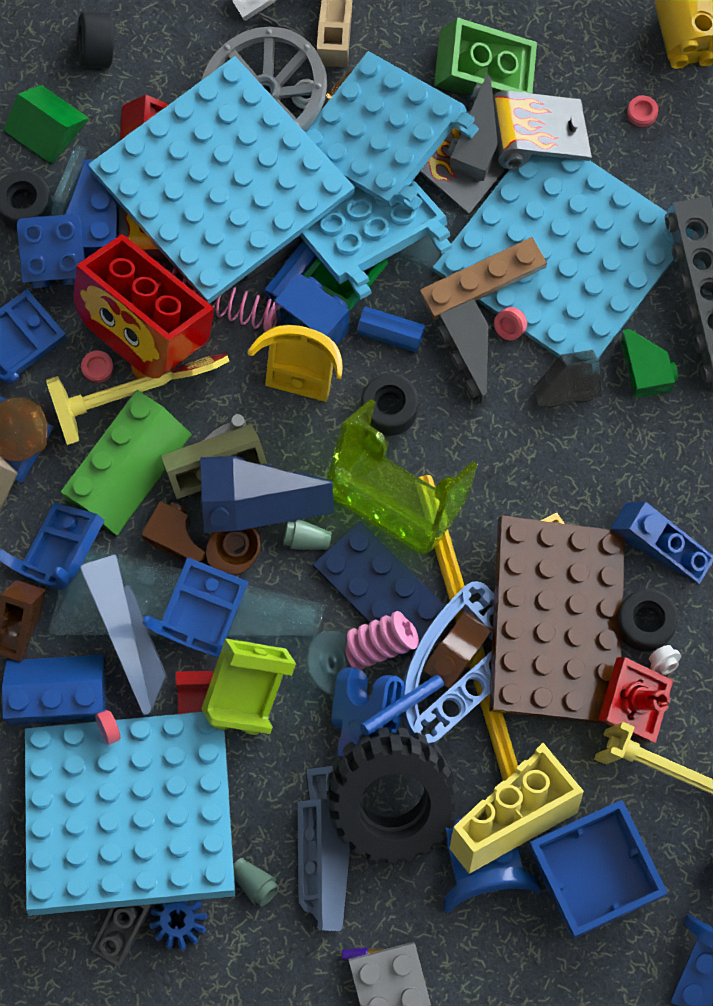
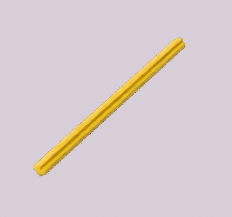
(494, 720)

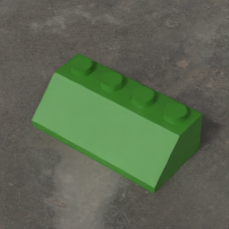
(125, 462)

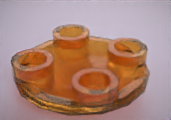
(21, 429)

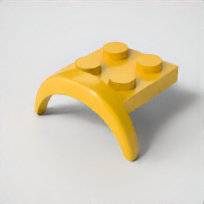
(299, 360)

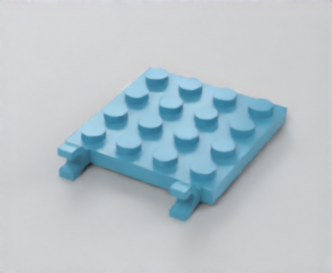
(386, 128)
(368, 231)

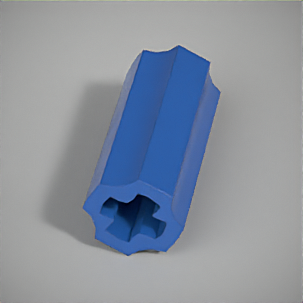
(298, 262)
(390, 329)

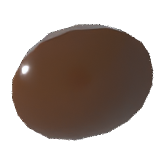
(221, 545)

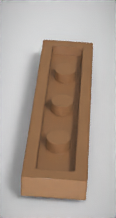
(484, 277)

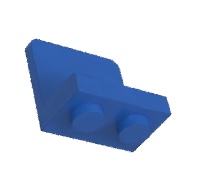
(50, 248)

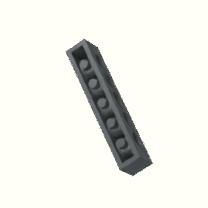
(698, 216)

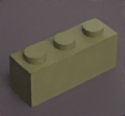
(184, 464)

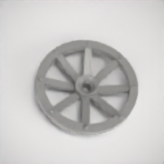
(269, 36)

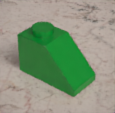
(647, 365)

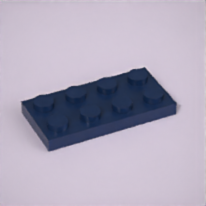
(377, 580)

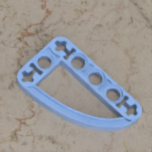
(458, 691)

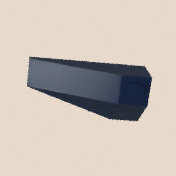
(255, 495)

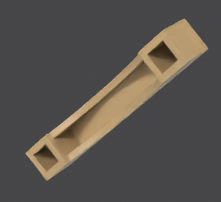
(334, 32)

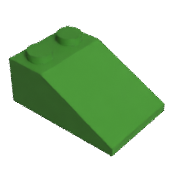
(473, 51)

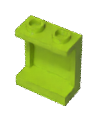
(246, 686)

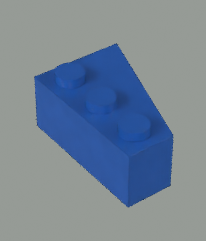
(97, 211)

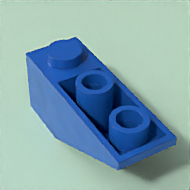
(662, 540)

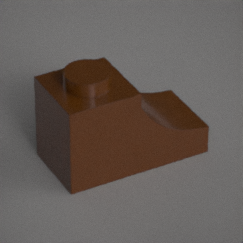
(169, 533)
(19, 613)
(458, 649)

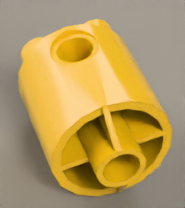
(686, 31)

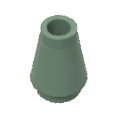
(305, 536)
(255, 883)

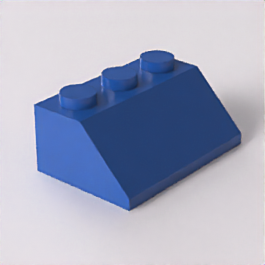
(53, 690)

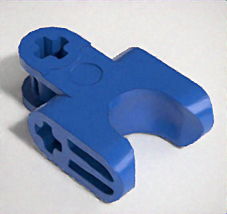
(354, 707)

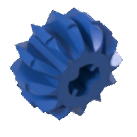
(178, 934)

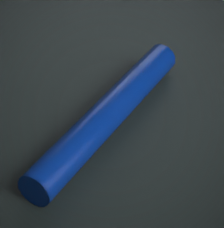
(401, 705)

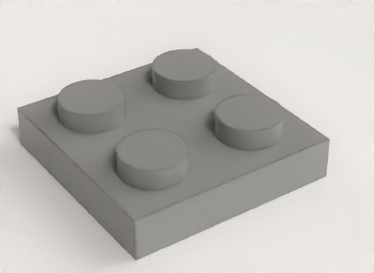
(390, 977)

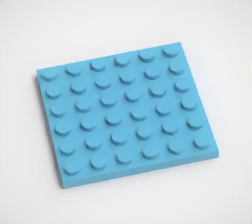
(221, 179)
(599, 247)
(127, 816)

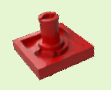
(642, 700)

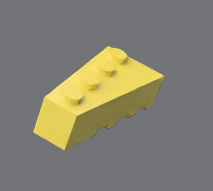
(518, 810)

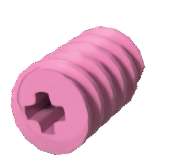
(380, 640)

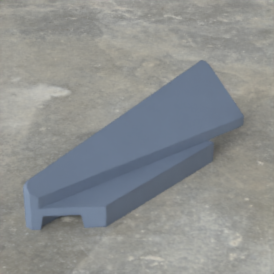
(125, 627)
(321, 856)

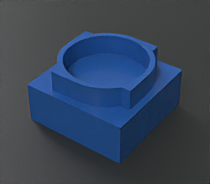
(597, 869)

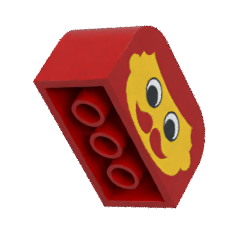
(140, 308)

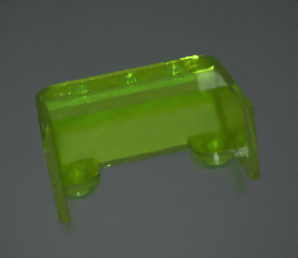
(387, 492)

